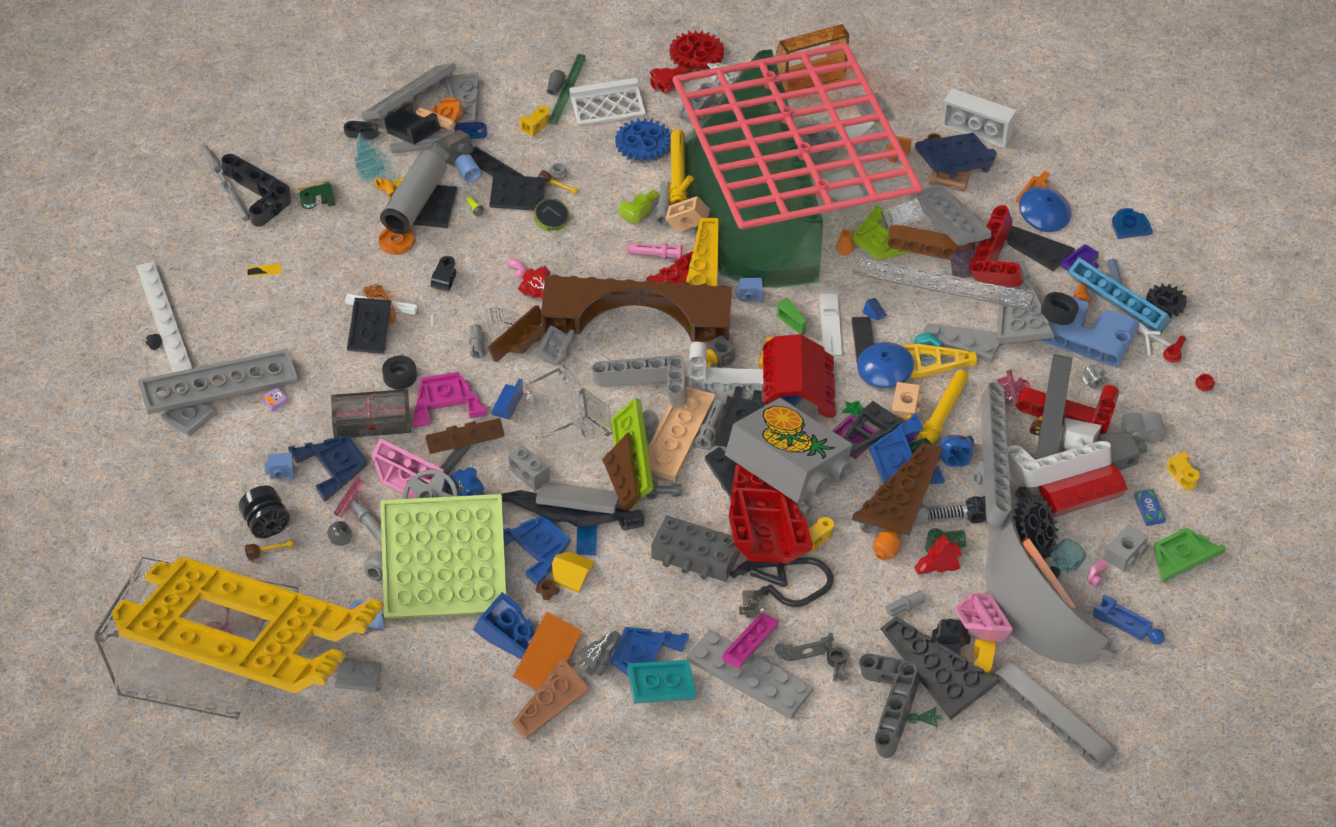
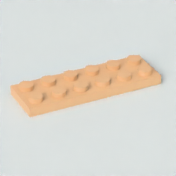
(678, 433)

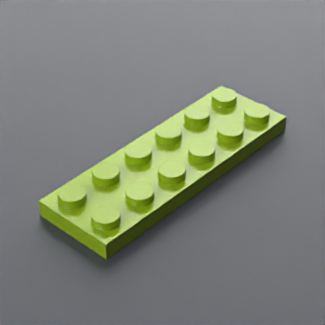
(631, 421)

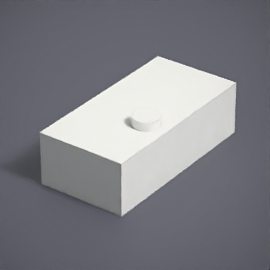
(977, 115)

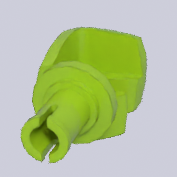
(638, 210)

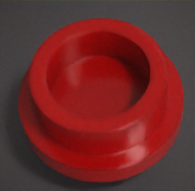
(1205, 382)

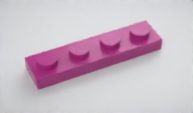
(750, 640)

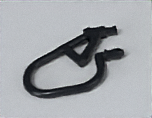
(781, 580)

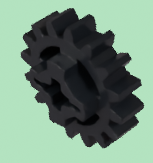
(1167, 299)

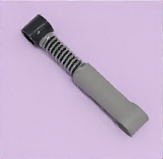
(968, 510)

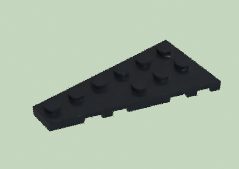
(944, 673)

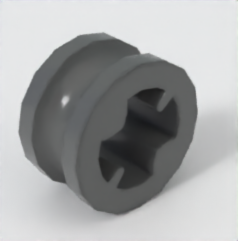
(839, 671)

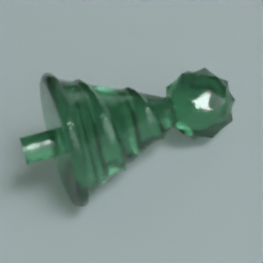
(929, 717)

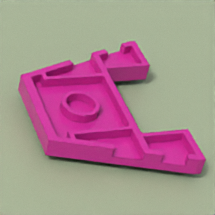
(442, 392)

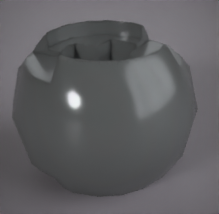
(339, 533)

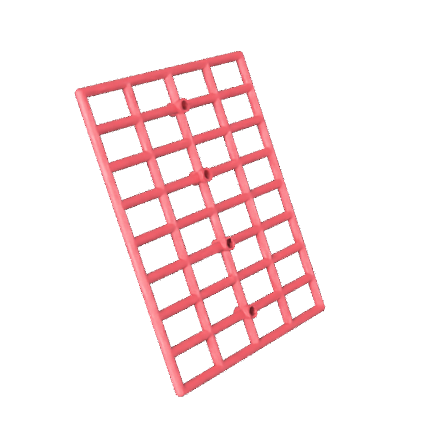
(804, 151)

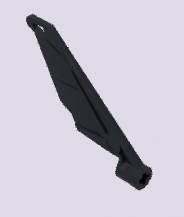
(576, 517)

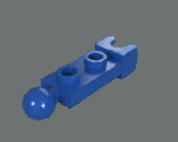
(1127, 620)

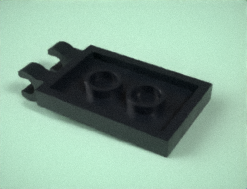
(735, 410)

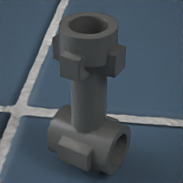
(675, 490)

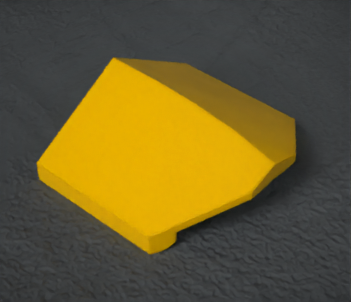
(571, 570)

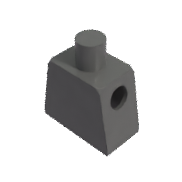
(456, 144)
(1124, 450)

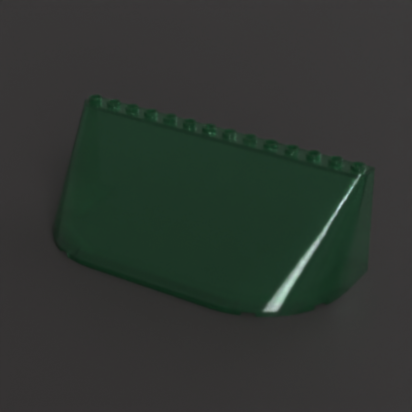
(777, 252)

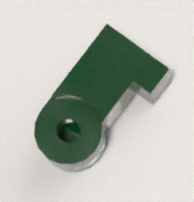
(317, 196)

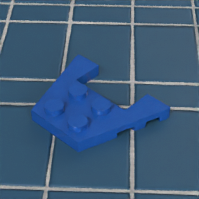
(894, 450)
(541, 541)
(643, 645)

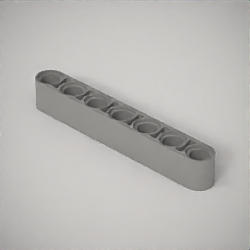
(1054, 715)

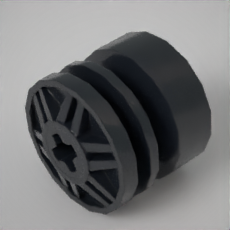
(264, 511)

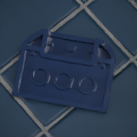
(956, 154)

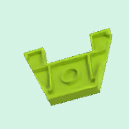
(874, 237)

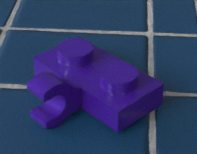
(1085, 253)

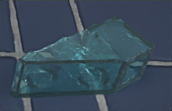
(366, 161)

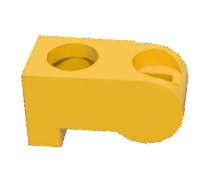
(535, 122)
(1183, 471)
(821, 532)
(985, 651)

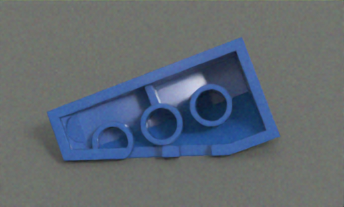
(505, 626)

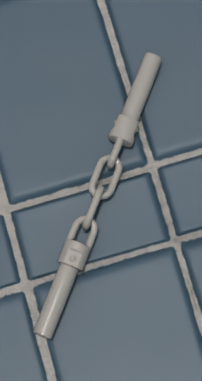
(232, 196)

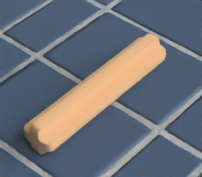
(443, 121)

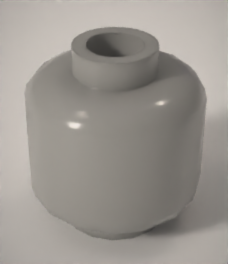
(373, 566)

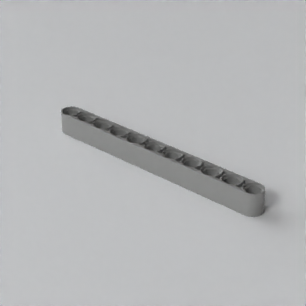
(995, 454)

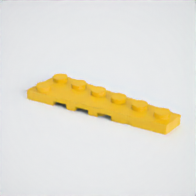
(705, 254)

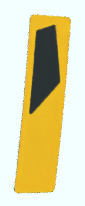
(261, 270)

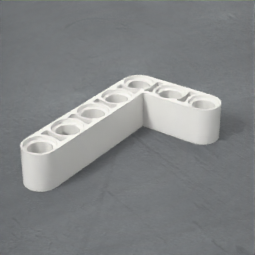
(720, 379)
(1057, 466)

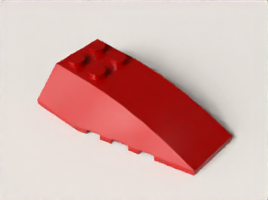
(765, 521)

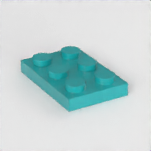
(661, 681)

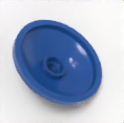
(1045, 209)
(885, 365)

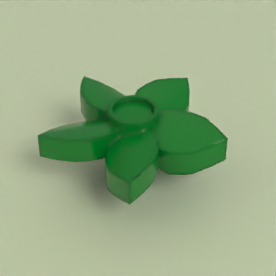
(853, 408)

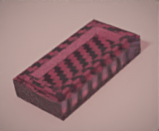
(348, 497)

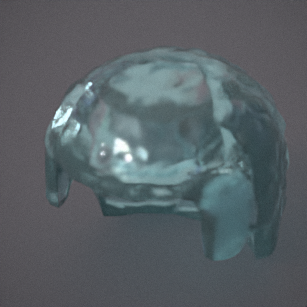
(1068, 555)

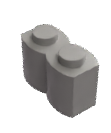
(1144, 426)

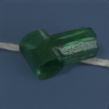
(958, 536)

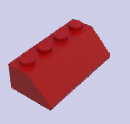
(1084, 490)

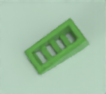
(790, 315)

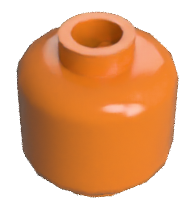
(886, 545)

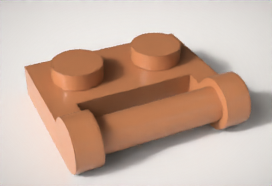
(958, 182)

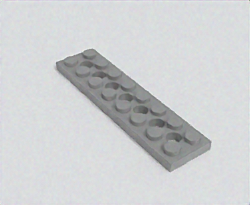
(211, 391)

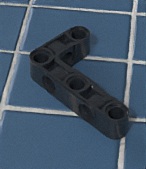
(274, 192)

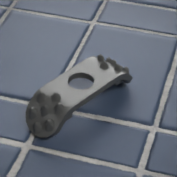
(794, 653)

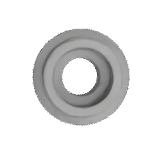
(558, 171)

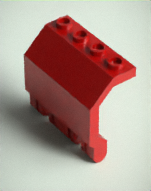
(799, 368)

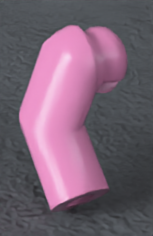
(518, 265)
(1095, 569)

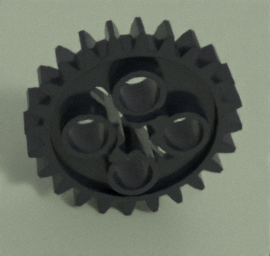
(1036, 523)

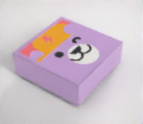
(274, 399)

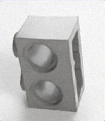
(528, 468)

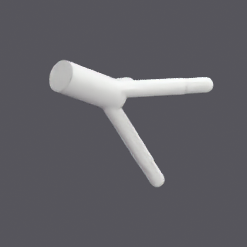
(1148, 334)

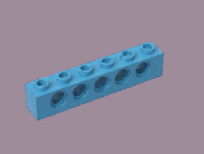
(1119, 296)

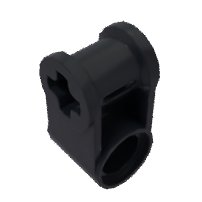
(444, 274)

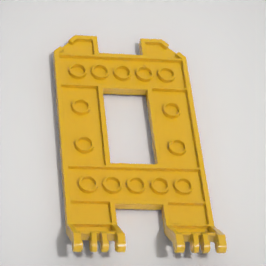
(272, 655)

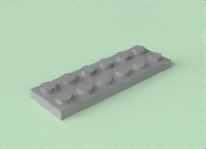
(406, 93)
(951, 215)
(755, 678)

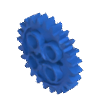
(643, 140)

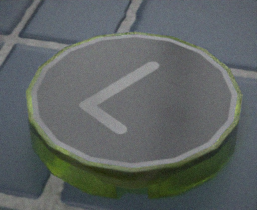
(551, 214)

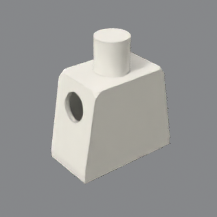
(1079, 433)

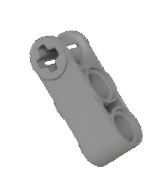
(699, 103)

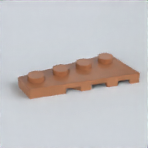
(551, 698)

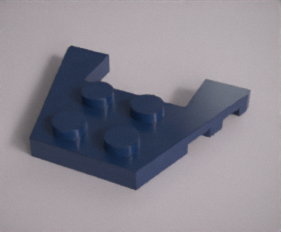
(338, 457)

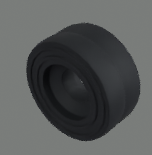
(399, 363)

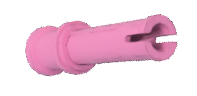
(657, 250)

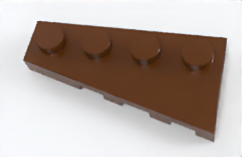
(622, 472)

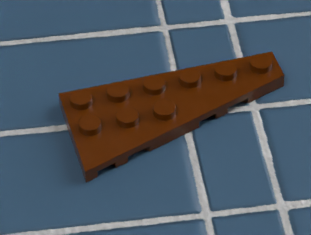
(902, 495)

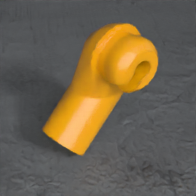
(385, 185)

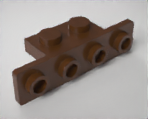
(519, 335)
(463, 436)

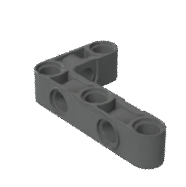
(901, 697)

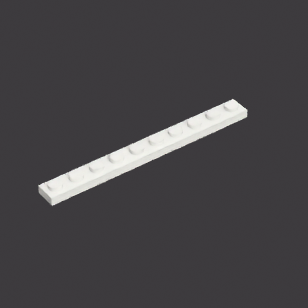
(164, 318)

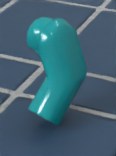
(927, 338)

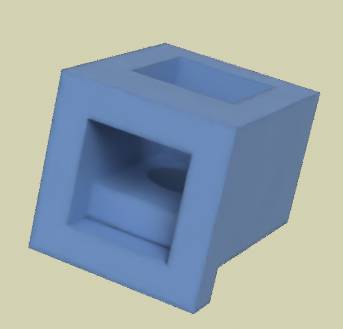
(750, 289)
(280, 466)

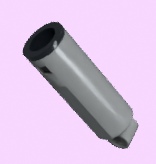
(415, 189)

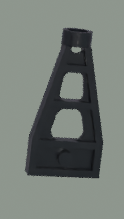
(878, 417)

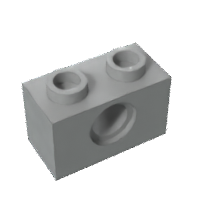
(1126, 548)

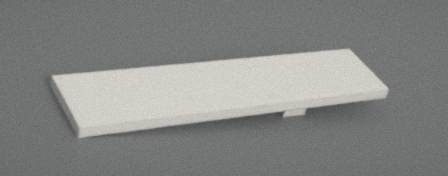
(830, 324)

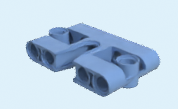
(1103, 342)

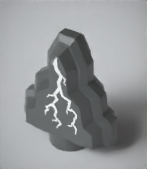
(598, 654)

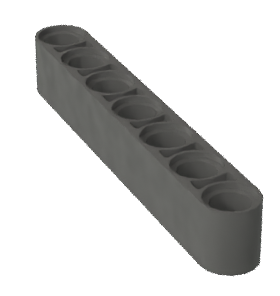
(1054, 406)

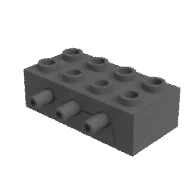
(694, 549)

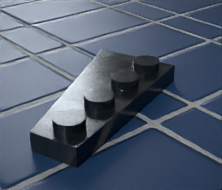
(1039, 248)

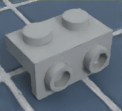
(554, 345)

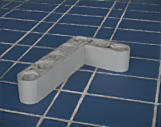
(645, 370)

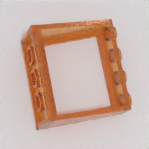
(835, 35)

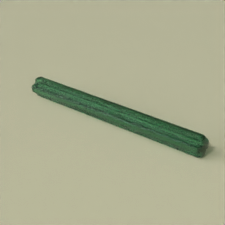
(564, 94)

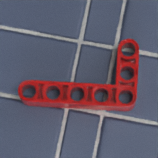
(984, 263)
(1033, 401)

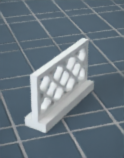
(604, 92)

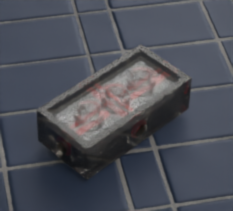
(371, 413)

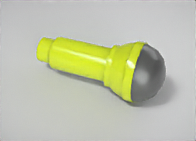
(477, 209)

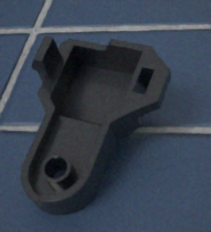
(951, 634)

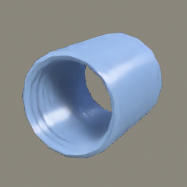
(467, 168)

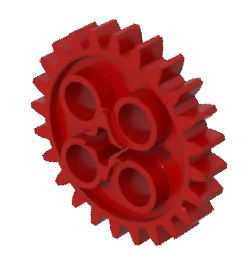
(696, 50)

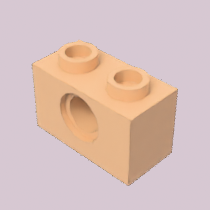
(687, 214)
(906, 400)

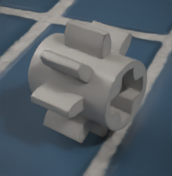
(1094, 376)

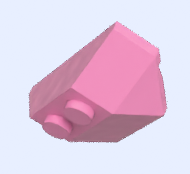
(399, 466)
(983, 617)

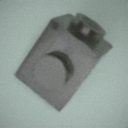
(752, 603)

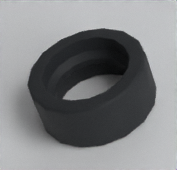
(1056, 315)

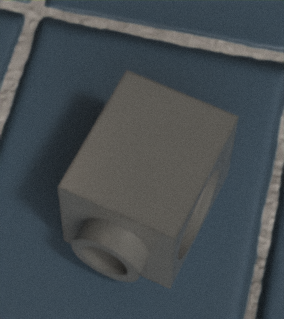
(723, 349)

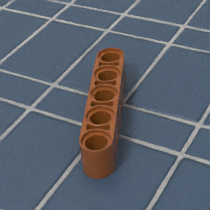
(923, 241)

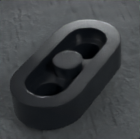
(367, 129)

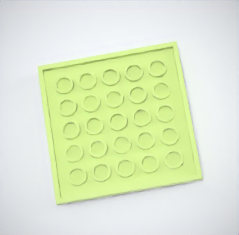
(442, 555)

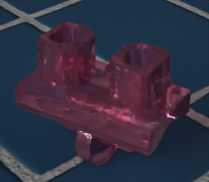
(1015, 387)

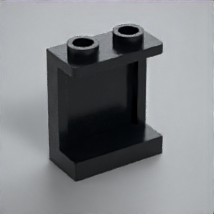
(410, 126)

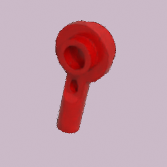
(1173, 352)

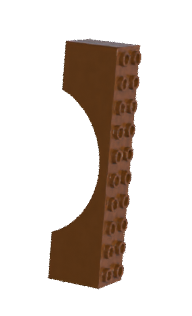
(576, 301)

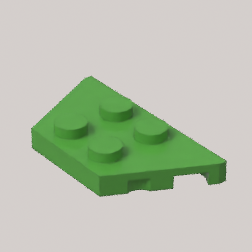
(1183, 552)

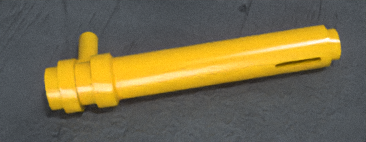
(679, 184)
(934, 425)

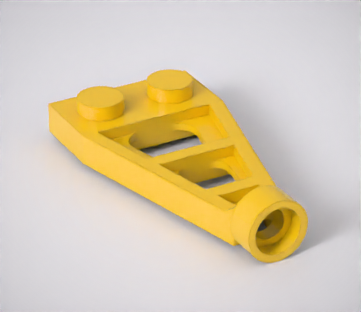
(959, 355)

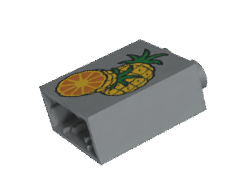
(789, 450)

